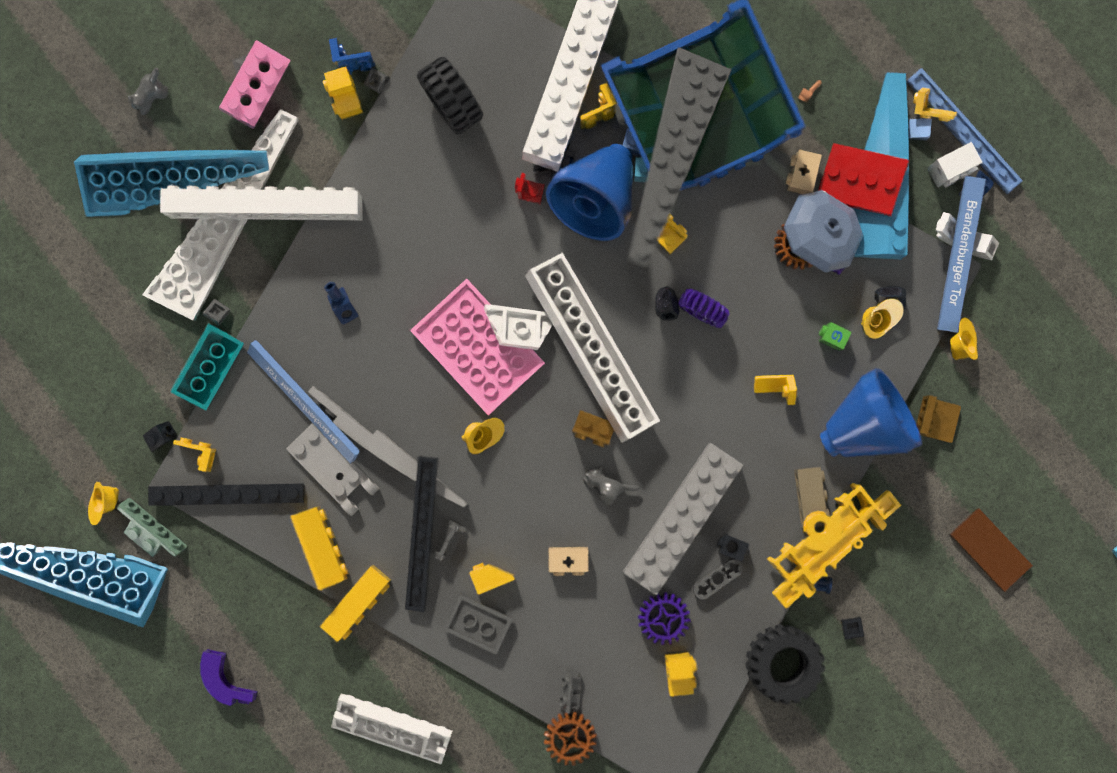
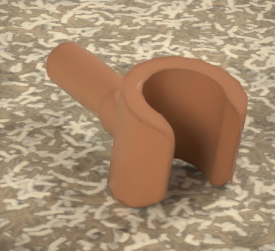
(805, 94)

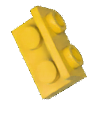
(672, 235)

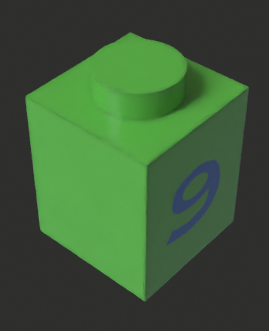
(834, 336)

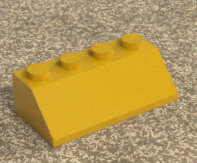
(320, 547)

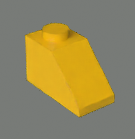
(489, 577)

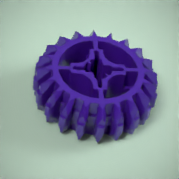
(704, 308)
(655, 620)

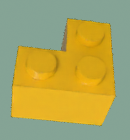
(342, 88)
(680, 673)

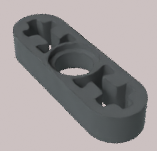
(726, 566)

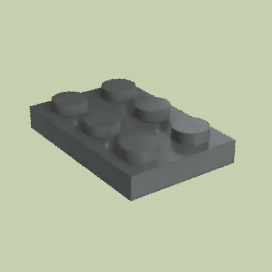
(478, 624)

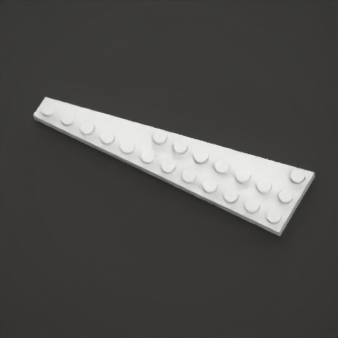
(200, 258)

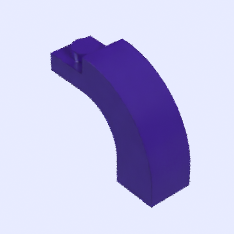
(216, 683)

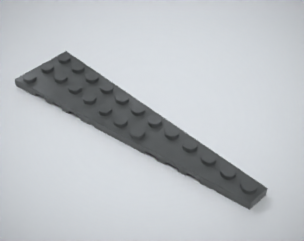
(685, 116)

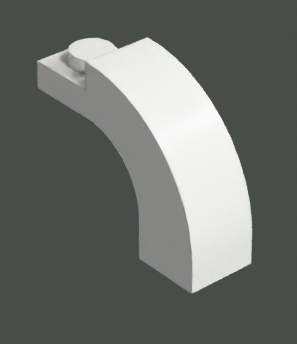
(984, 244)

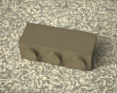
(810, 492)

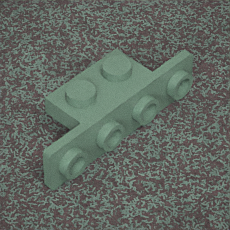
(149, 532)

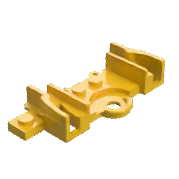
(831, 545)

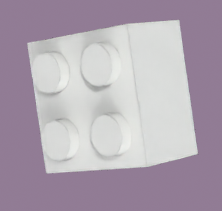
(955, 165)

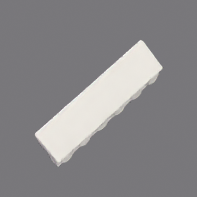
(391, 728)

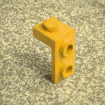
(921, 101)

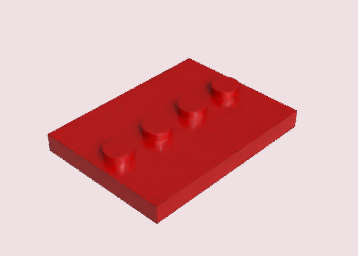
(864, 178)

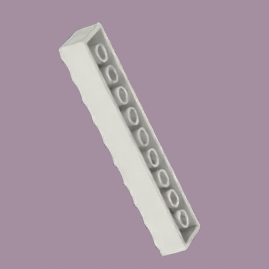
(568, 83)
(261, 204)
(591, 347)

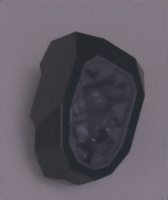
(891, 292)
(666, 304)

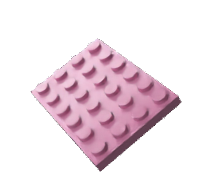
(467, 347)

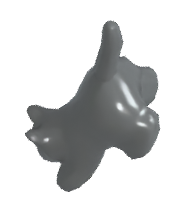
(147, 92)
(608, 488)

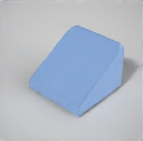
(919, 129)

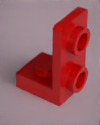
(529, 190)

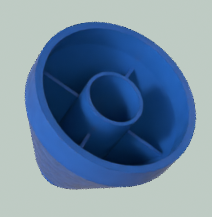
(595, 193)
(871, 421)

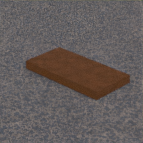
(991, 550)

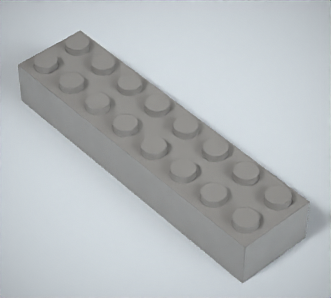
(682, 518)

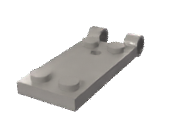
(324, 464)

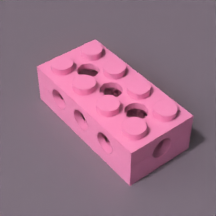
(249, 72)

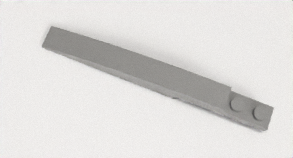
(378, 444)

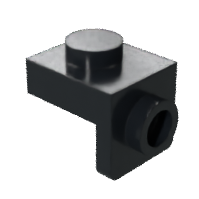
(160, 435)

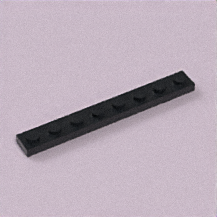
(225, 494)
(421, 533)

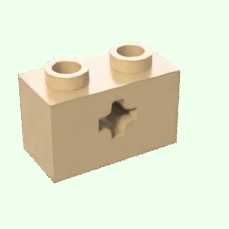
(810, 163)
(558, 554)

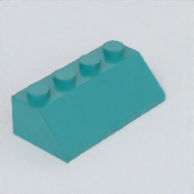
(207, 367)

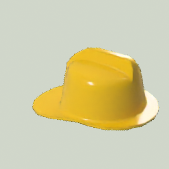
(881, 318)
(965, 341)
(483, 435)
(102, 501)

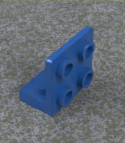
(361, 61)

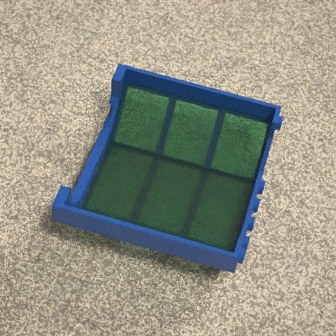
(751, 113)

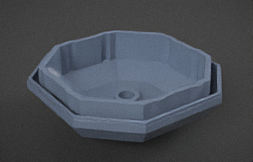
(814, 238)

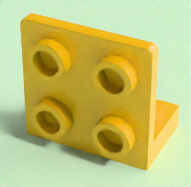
(604, 112)

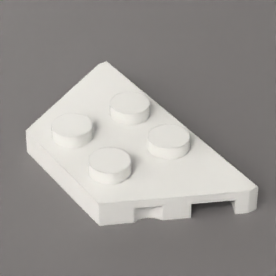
(518, 326)

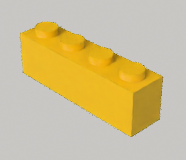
(355, 603)

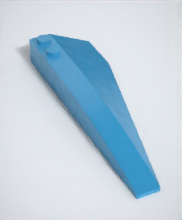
(134, 180)
(886, 235)
(93, 580)

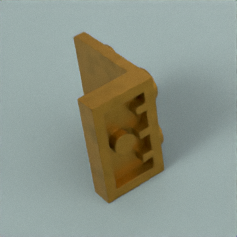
(938, 419)
(594, 428)

